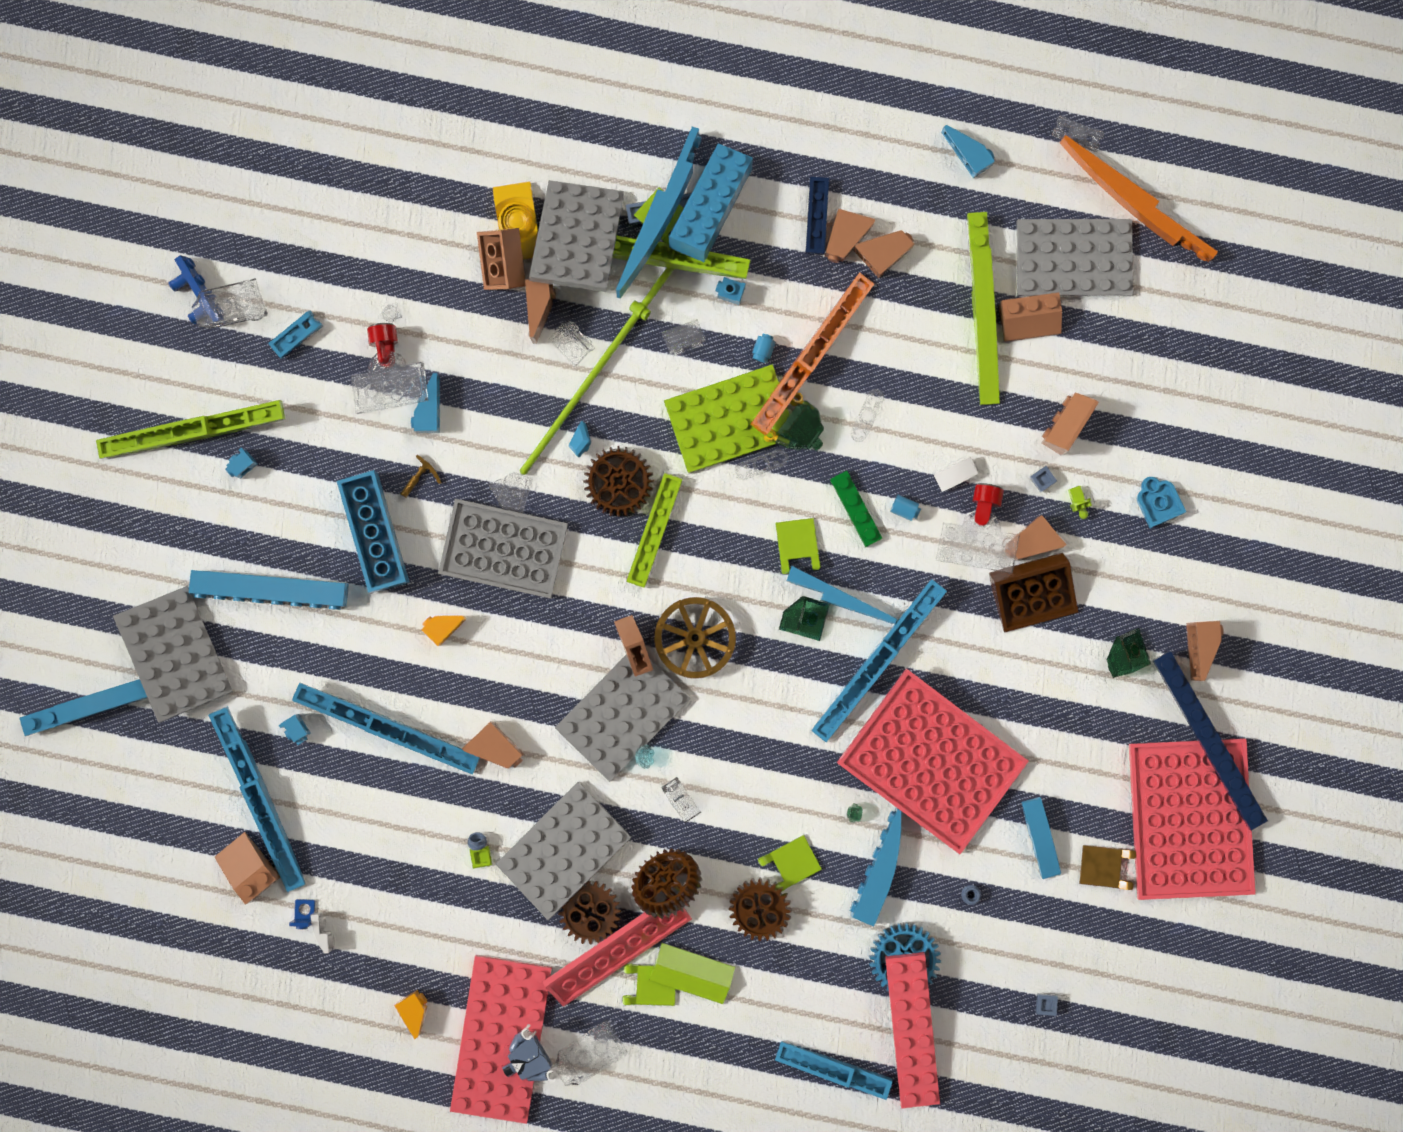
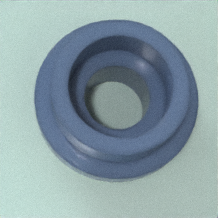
(477, 841)
(975, 899)

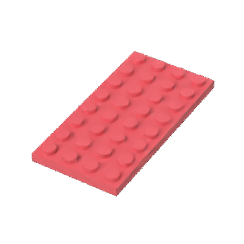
(499, 1005)

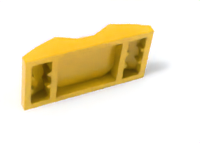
(516, 210)

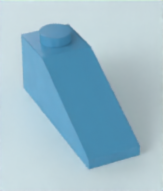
(970, 152)
(427, 413)

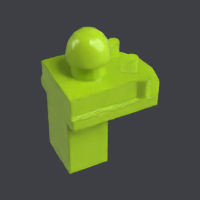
(1079, 502)

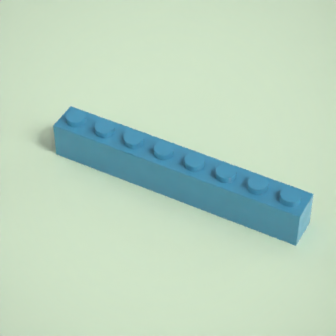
(268, 588)

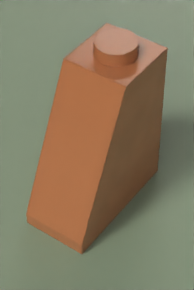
(846, 233)
(884, 251)
(1037, 539)
(633, 645)
(494, 747)

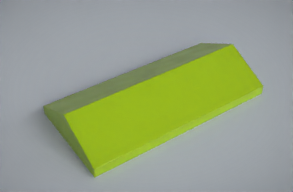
(692, 973)

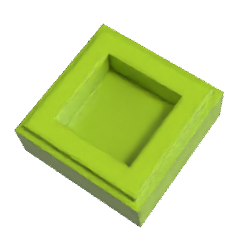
(481, 857)

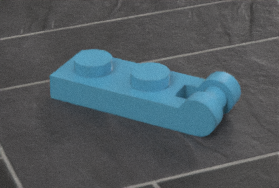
(295, 334)

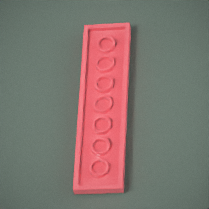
(612, 955)
(912, 1030)

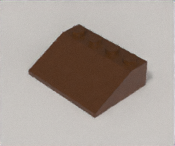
(1034, 592)

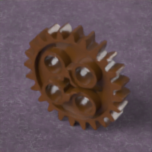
(743, 912)
(582, 928)

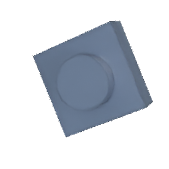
(1043, 479)
(1046, 1004)

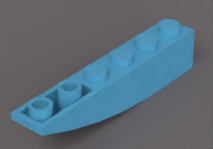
(879, 874)

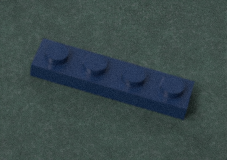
(817, 215)

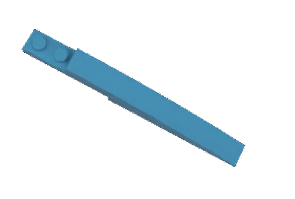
(660, 213)
(878, 660)
(83, 707)
(385, 728)
(257, 798)

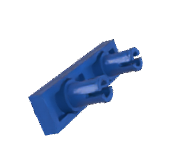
(188, 276)

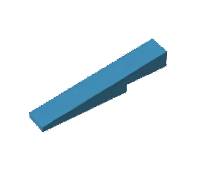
(835, 596)
(834, 1070)

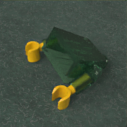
(801, 427)

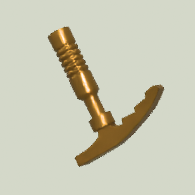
(415, 478)

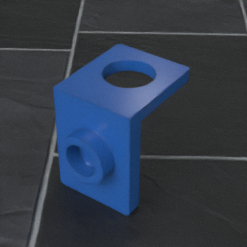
(302, 921)

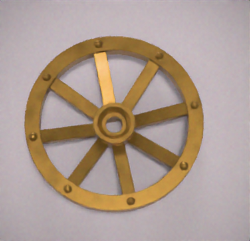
(698, 644)

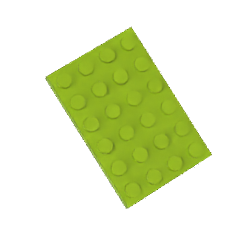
(716, 419)

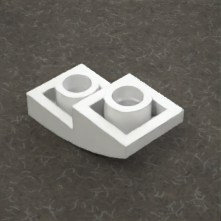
(956, 473)
(324, 938)

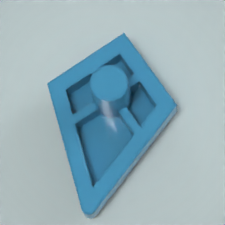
(581, 440)

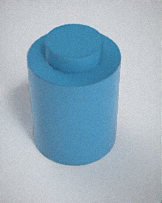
(905, 508)

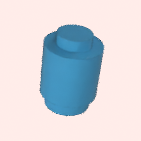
(763, 348)

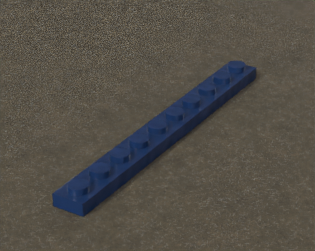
(1210, 740)

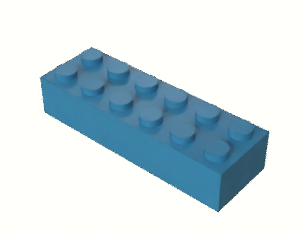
(710, 202)
(372, 531)

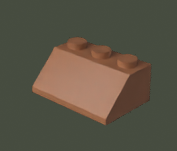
(501, 259)
(1031, 317)
(1069, 422)

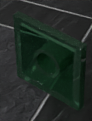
(805, 618)
(1127, 654)

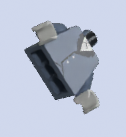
(529, 1058)

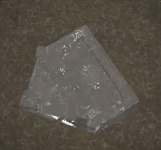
(512, 491)

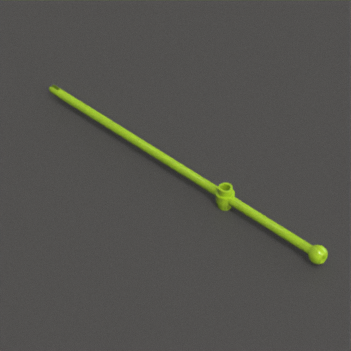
(639, 311)

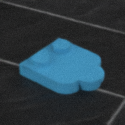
(1159, 501)

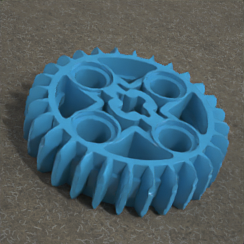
(890, 936)

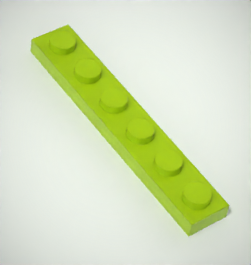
(654, 530)

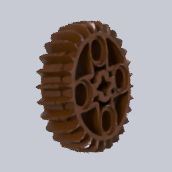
(602, 460)
(666, 883)

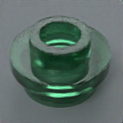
(854, 813)

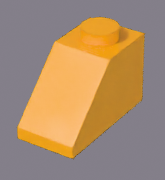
(441, 627)
(413, 1011)

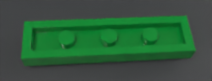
(855, 509)

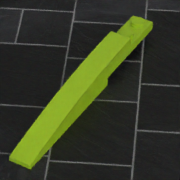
(666, 257)
(983, 308)
(190, 429)

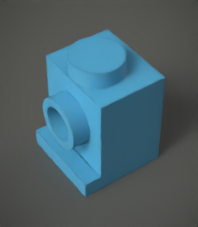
(734, 296)
(240, 464)
(295, 729)

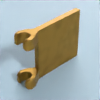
(1103, 865)

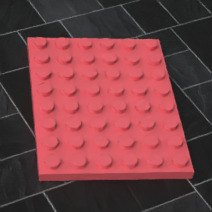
(932, 761)
(1186, 823)

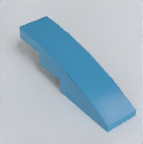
(1041, 837)

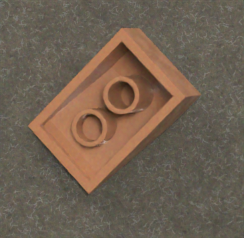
(539, 305)
(1202, 646)
(246, 868)

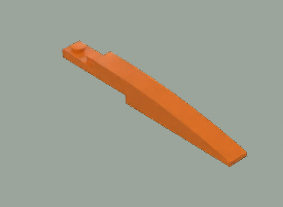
(1136, 201)
(812, 354)

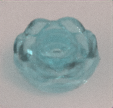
(644, 756)

